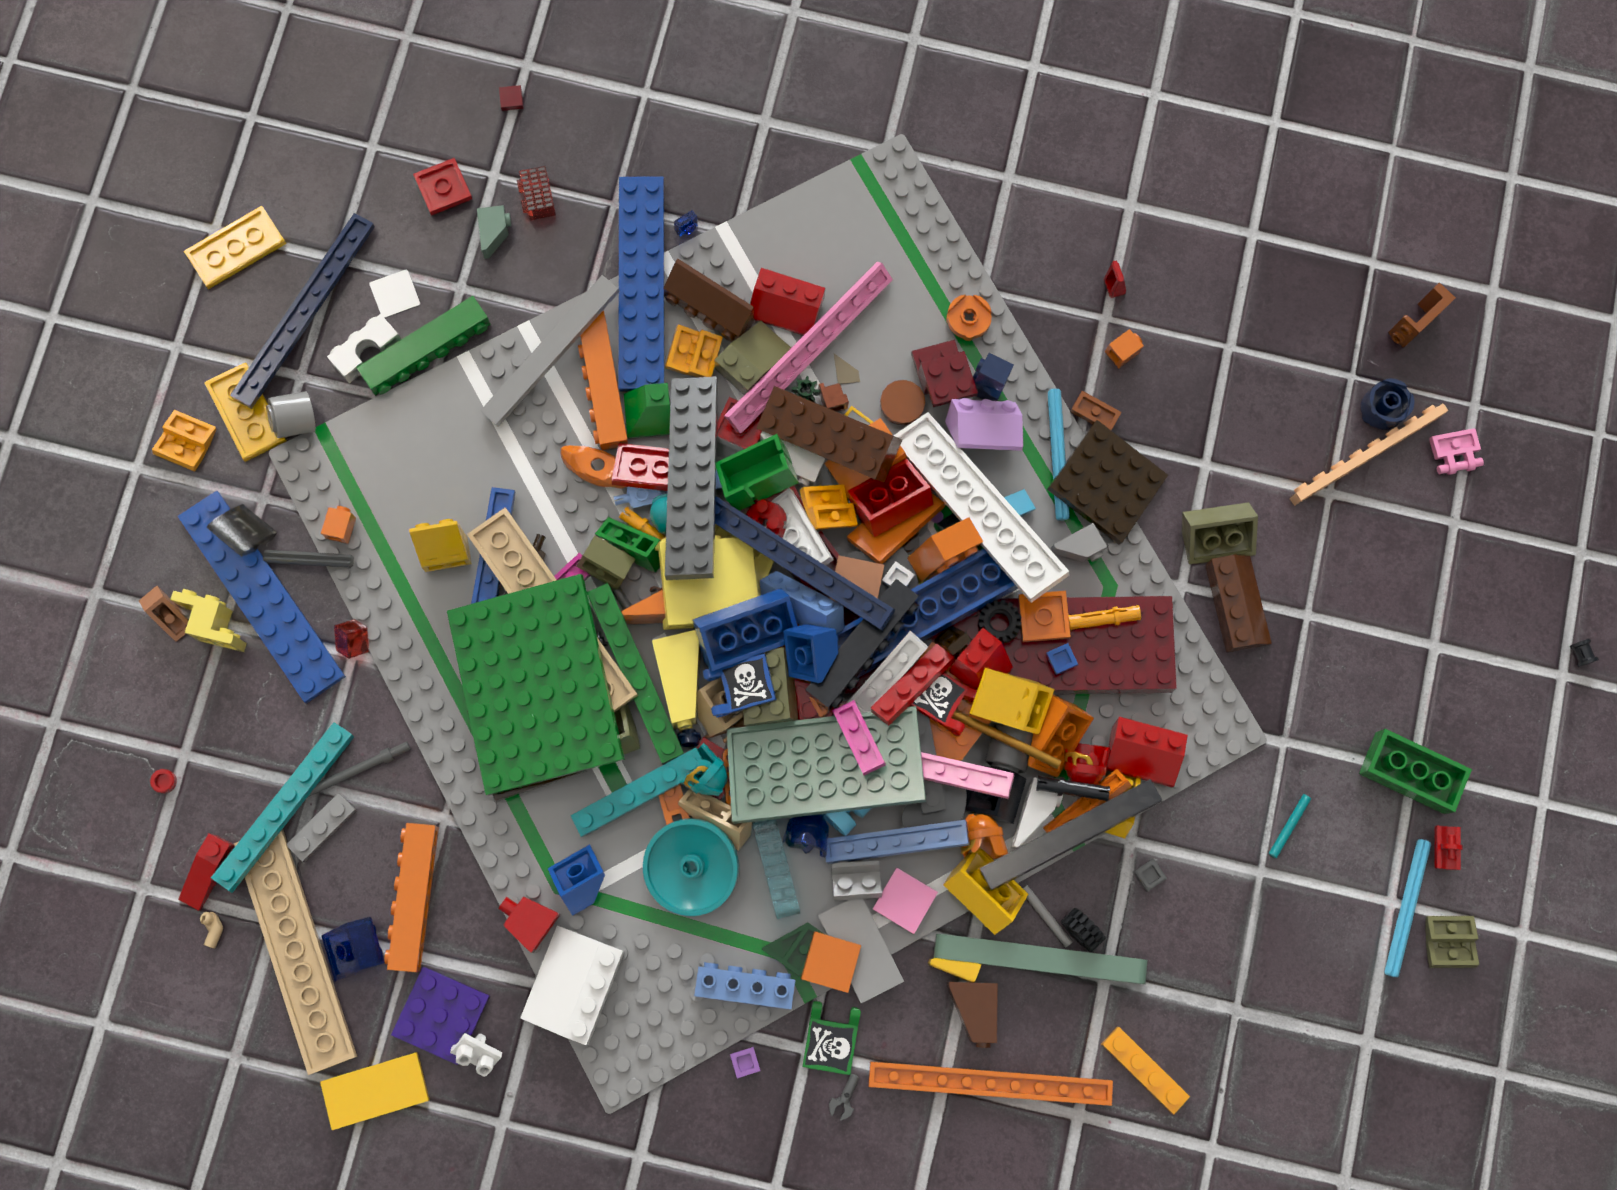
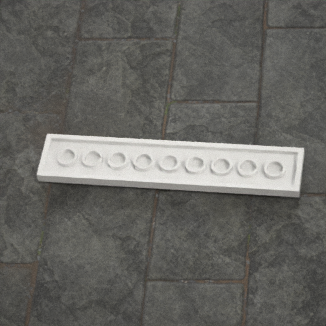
(972, 495)

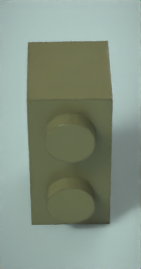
(605, 562)

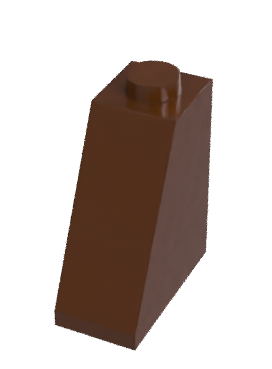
(977, 1010)

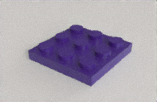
(439, 1013)

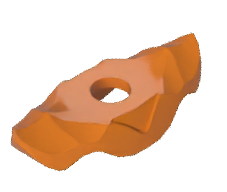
(579, 461)

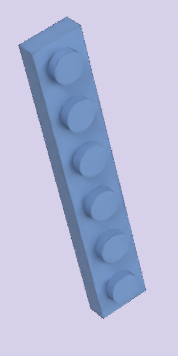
(897, 841)

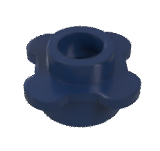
(689, 738)

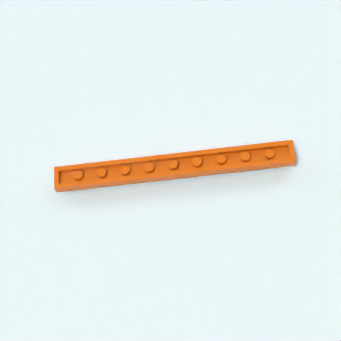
(990, 1083)

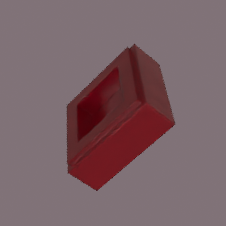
(511, 98)

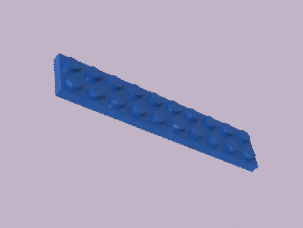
(641, 282)
(265, 604)

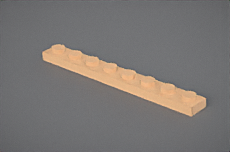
(1375, 448)

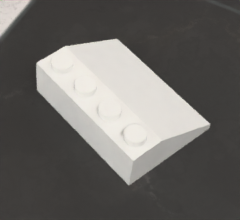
(572, 985)

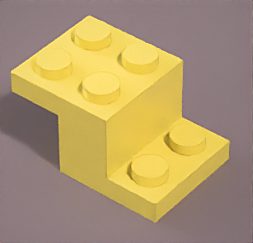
(208, 620)

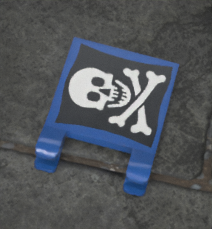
(745, 685)

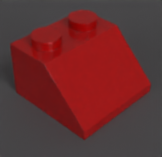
(981, 653)

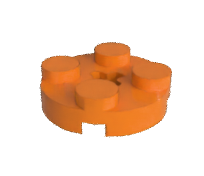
(969, 304)

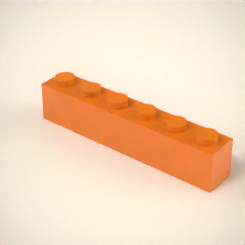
(603, 385)
(412, 897)

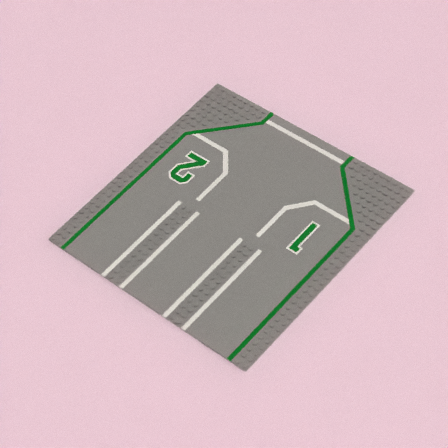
(435, 457)

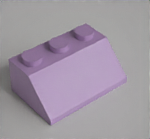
(985, 424)

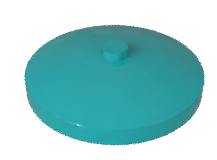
(690, 867)

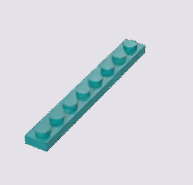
(282, 807)

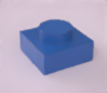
(1062, 659)

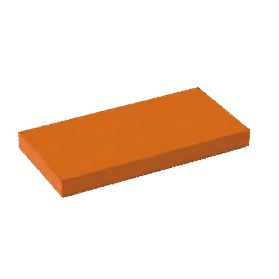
(887, 543)

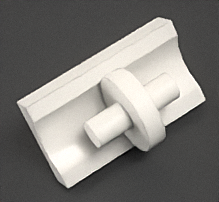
(476, 1052)

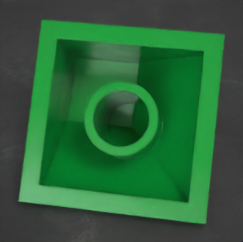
(647, 411)

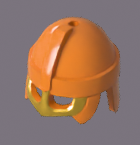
(984, 833)

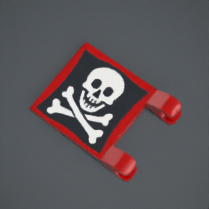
(942, 700)

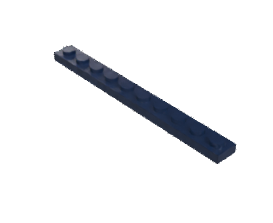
(302, 311)
(802, 565)

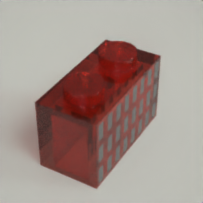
(537, 193)

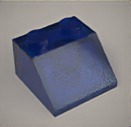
(353, 948)

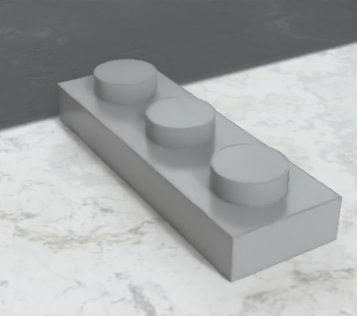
(321, 827)

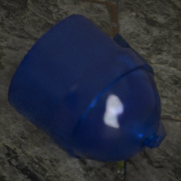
(807, 833)

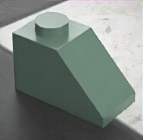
(493, 228)

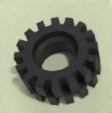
(1001, 608)
(1083, 929)

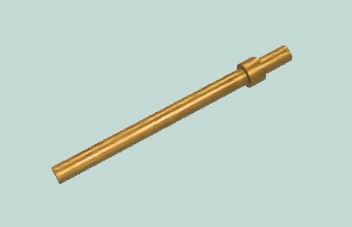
(1006, 739)

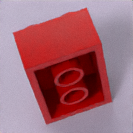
(892, 502)

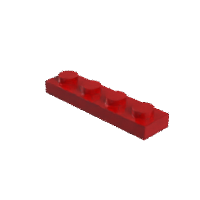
(912, 684)

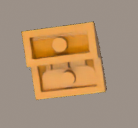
(693, 352)
(184, 440)
(828, 507)

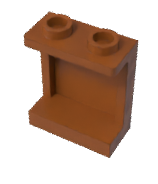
(1432, 304)

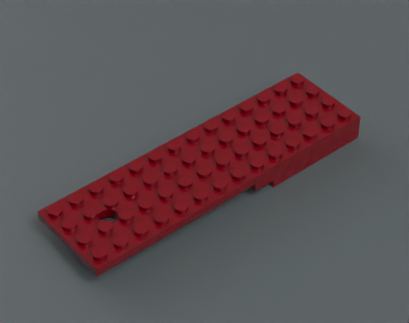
(1110, 657)

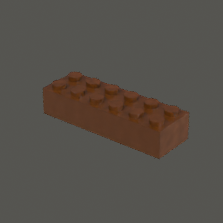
(829, 434)

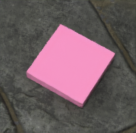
(905, 900)

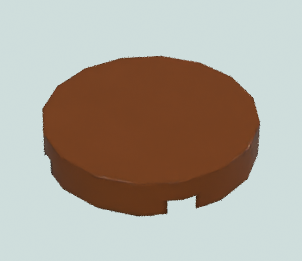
(902, 402)

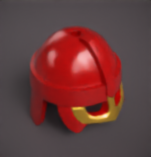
(1087, 763)

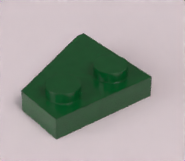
(792, 948)

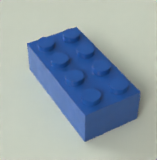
(744, 629)

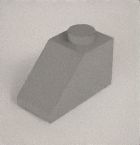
(1081, 545)

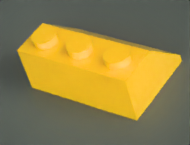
(993, 908)

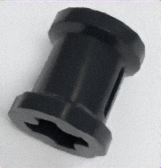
(1584, 652)

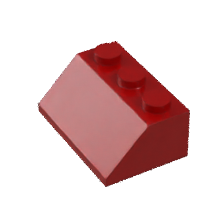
(786, 301)
(1146, 751)

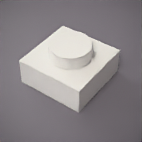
(898, 572)

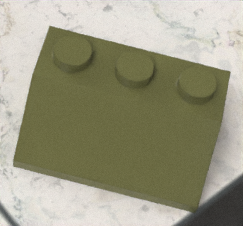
(1219, 532)

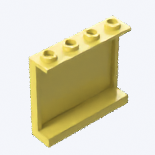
(692, 598)

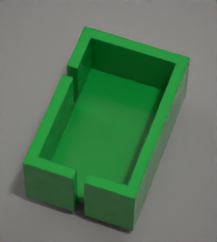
(756, 472)

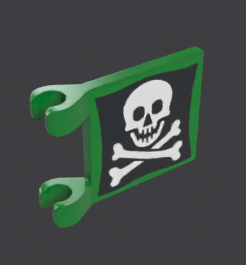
(830, 1043)

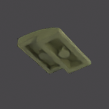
(1451, 942)

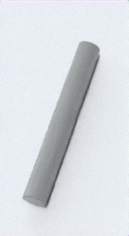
(1047, 917)

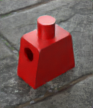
(528, 921)

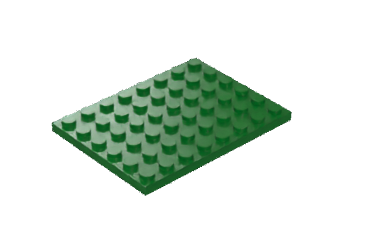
(535, 685)

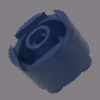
(1387, 404)

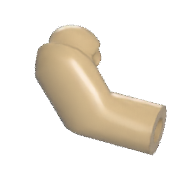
(214, 928)

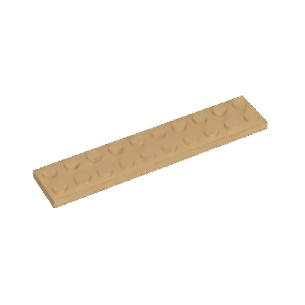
(521, 567)
(298, 959)

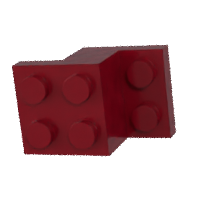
(944, 373)

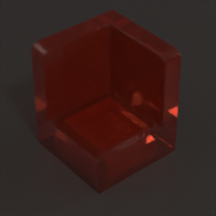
(351, 638)

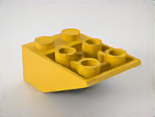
(440, 545)
(1012, 701)

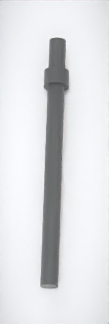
(386, 756)

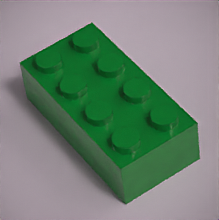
(1415, 771)

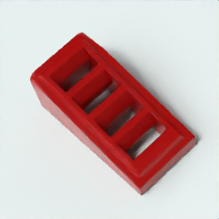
(1115, 281)

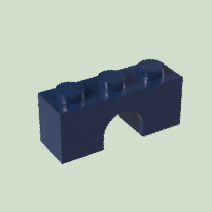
(991, 377)

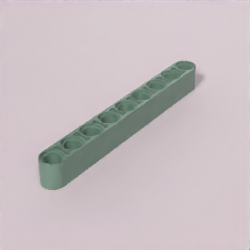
(1040, 959)

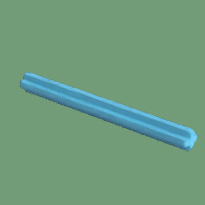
(1057, 445)
(1407, 908)

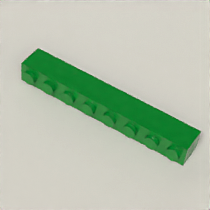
(635, 672)

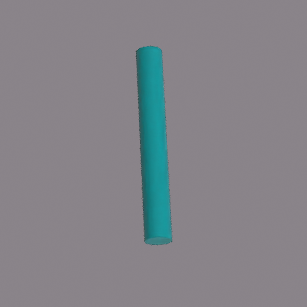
(1289, 826)

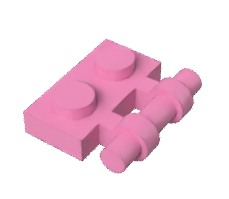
(1456, 444)

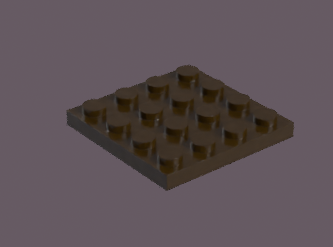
(1107, 482)

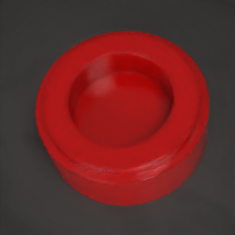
(163, 781)

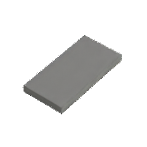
(875, 967)

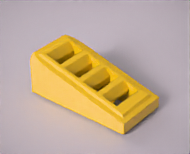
(964, 970)

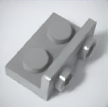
(856, 880)

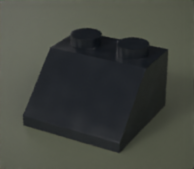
(997, 807)

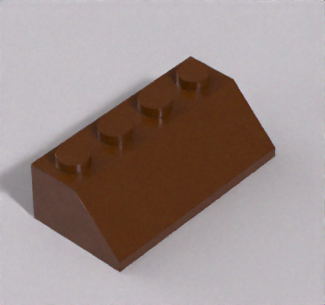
(708, 301)
(1237, 602)

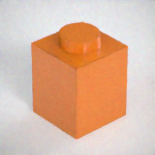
(1124, 348)
(338, 524)

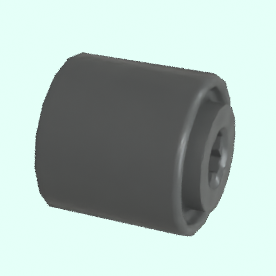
(1006, 757)

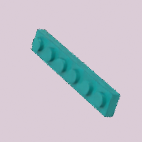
(636, 793)

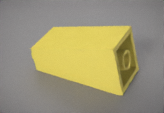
(679, 671)

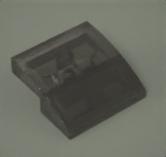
(241, 530)

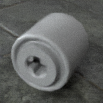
(290, 414)

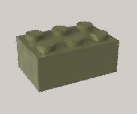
(785, 705)

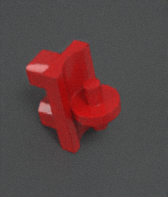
(1448, 847)

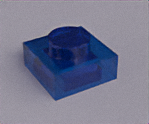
(686, 224)

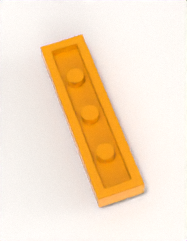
(1145, 1070)

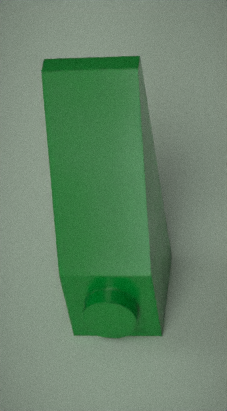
(634, 542)

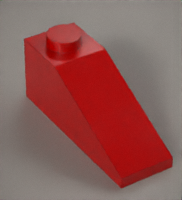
(206, 862)

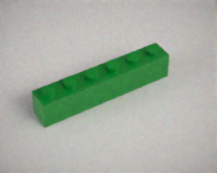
(424, 346)

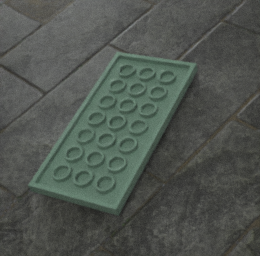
(812, 770)

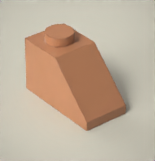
(165, 613)

